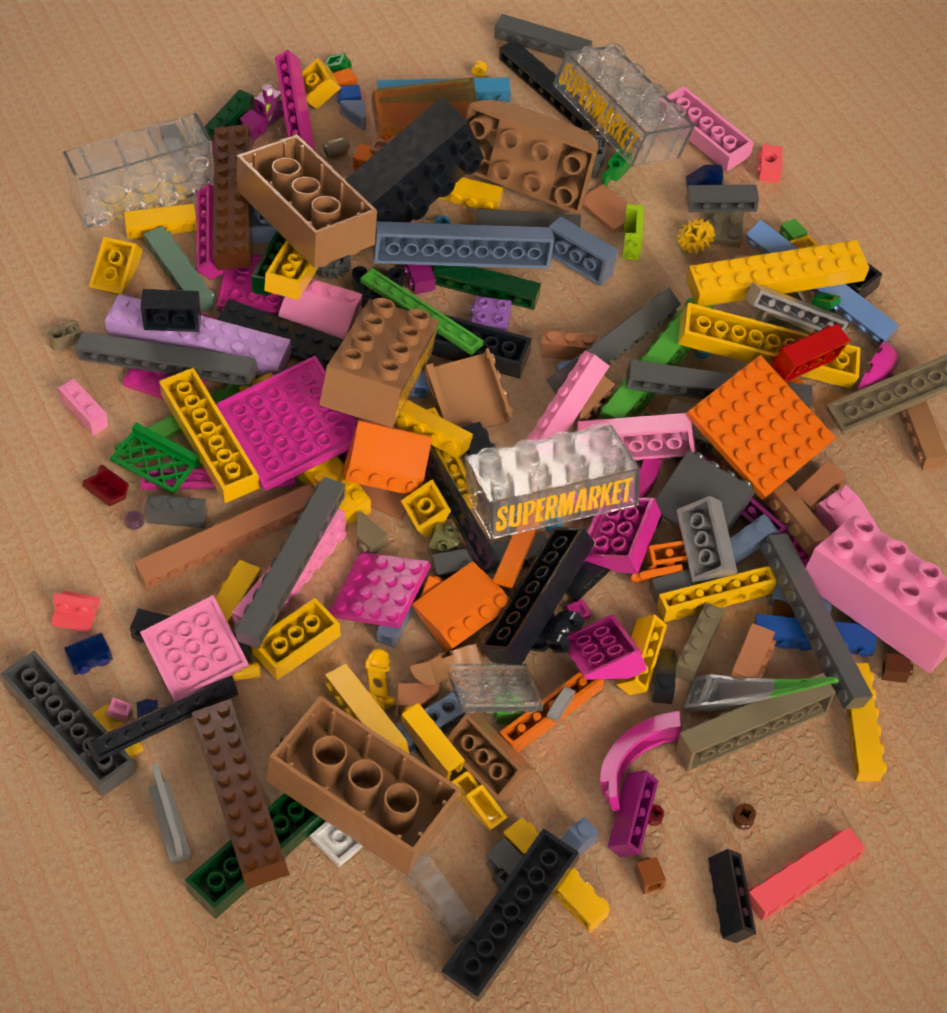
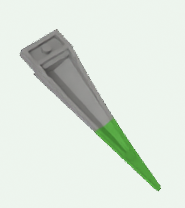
(721, 692)

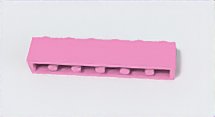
(570, 397)

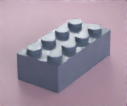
(583, 251)

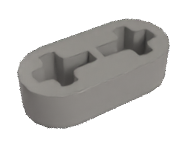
(561, 704)

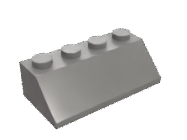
(706, 540)

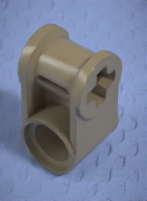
(64, 335)

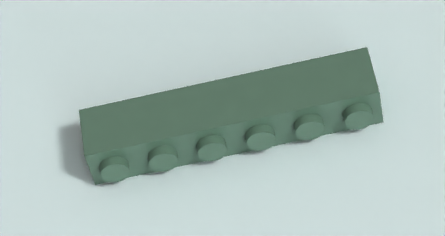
(177, 265)

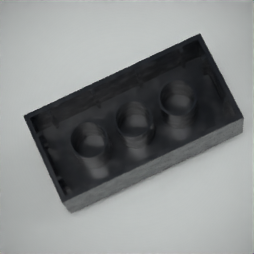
(419, 165)

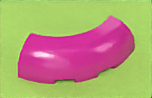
(882, 366)

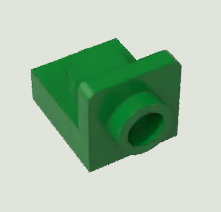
(338, 62)
(826, 300)

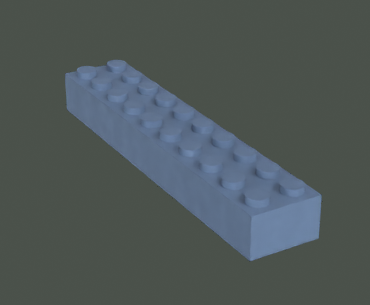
(463, 245)

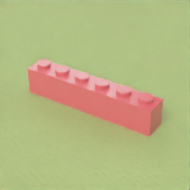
(805, 873)

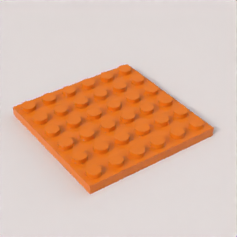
(760, 426)

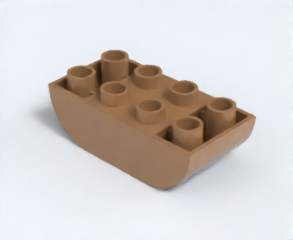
(533, 153)

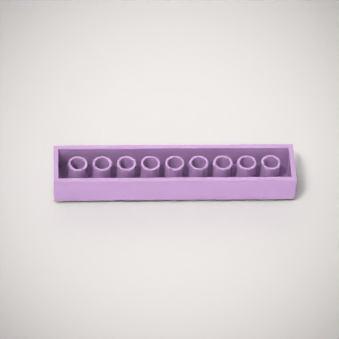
(268, 350)

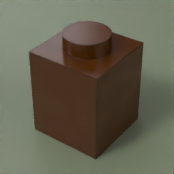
(896, 668)

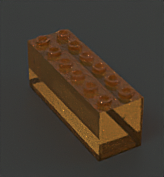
(400, 105)

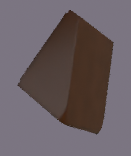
(782, 609)

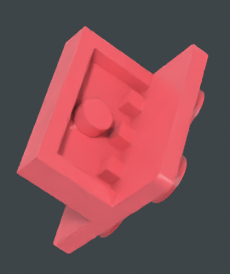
(75, 610)

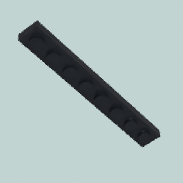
(461, 513)
(160, 719)

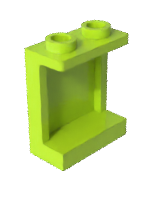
(633, 231)

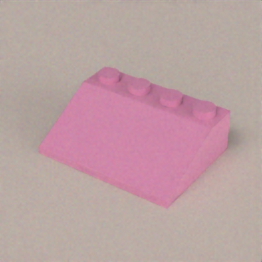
(324, 308)

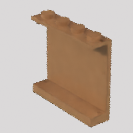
(469, 391)

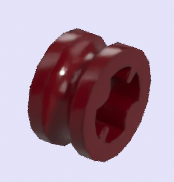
(658, 811)

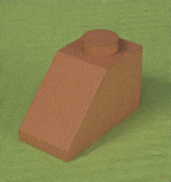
(416, 693)

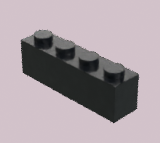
(731, 896)

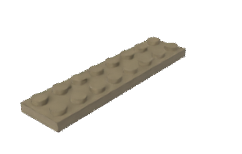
(890, 396)

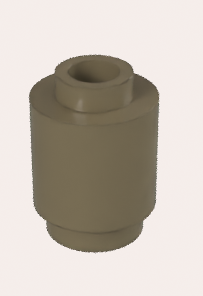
(336, 147)

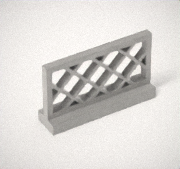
(168, 818)

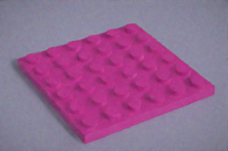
(285, 425)

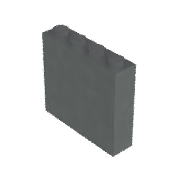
(699, 479)

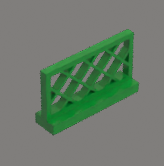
(166, 448)

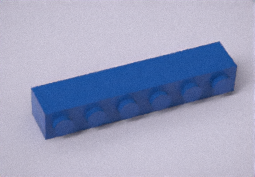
(790, 634)

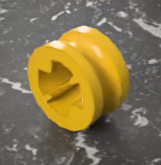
(479, 65)

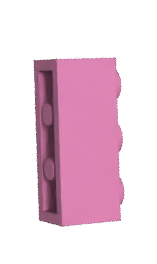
(83, 407)

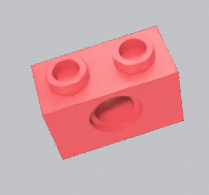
(770, 163)

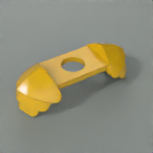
(376, 665)

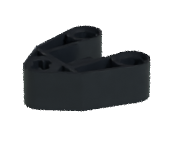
(394, 274)

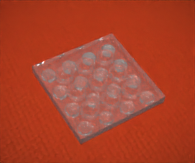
(494, 688)

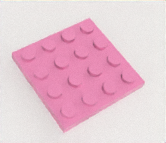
(194, 648)

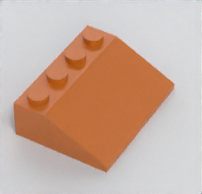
(387, 458)
(460, 606)

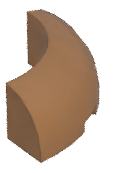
(435, 667)

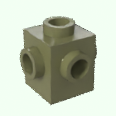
(444, 538)

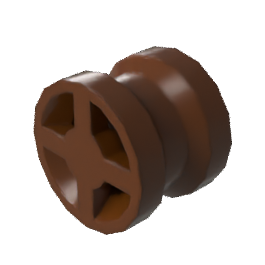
(741, 821)

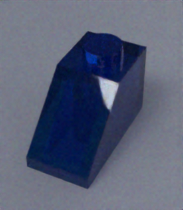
(706, 176)

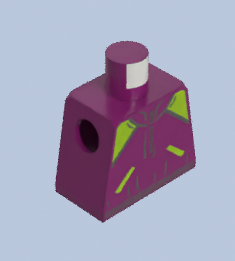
(269, 104)

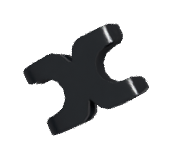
(556, 630)

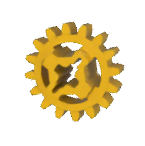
(689, 241)

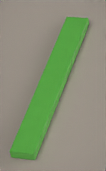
(408, 301)
(169, 427)

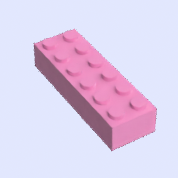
(712, 132)
(652, 435)

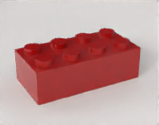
(810, 352)

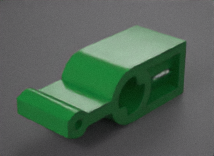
(616, 169)

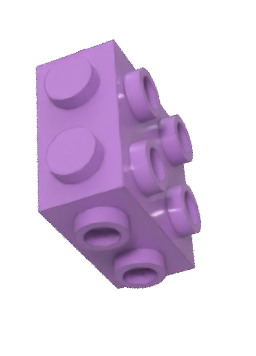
(491, 312)

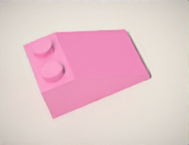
(839, 508)

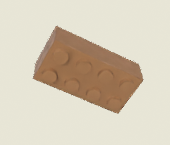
(489, 756)

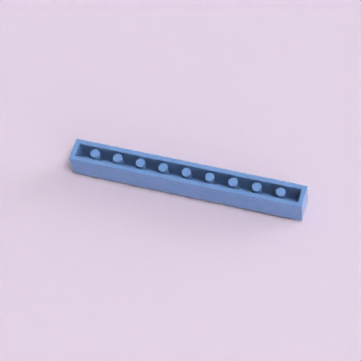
(852, 305)

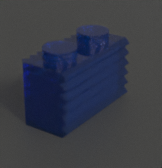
(88, 654)

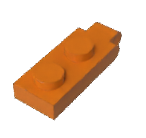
(652, 572)

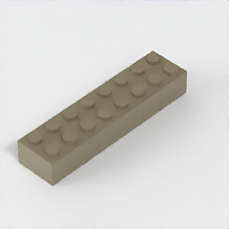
(750, 724)

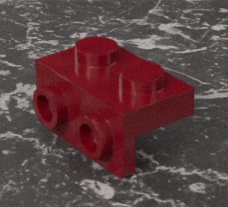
(107, 486)

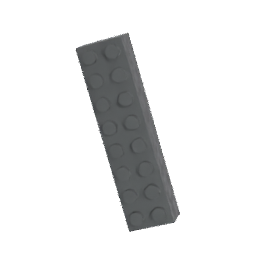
(65, 721)

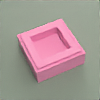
(118, 709)

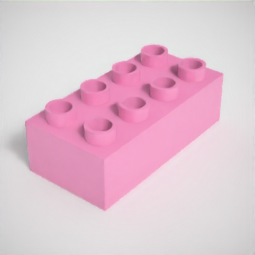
(884, 589)

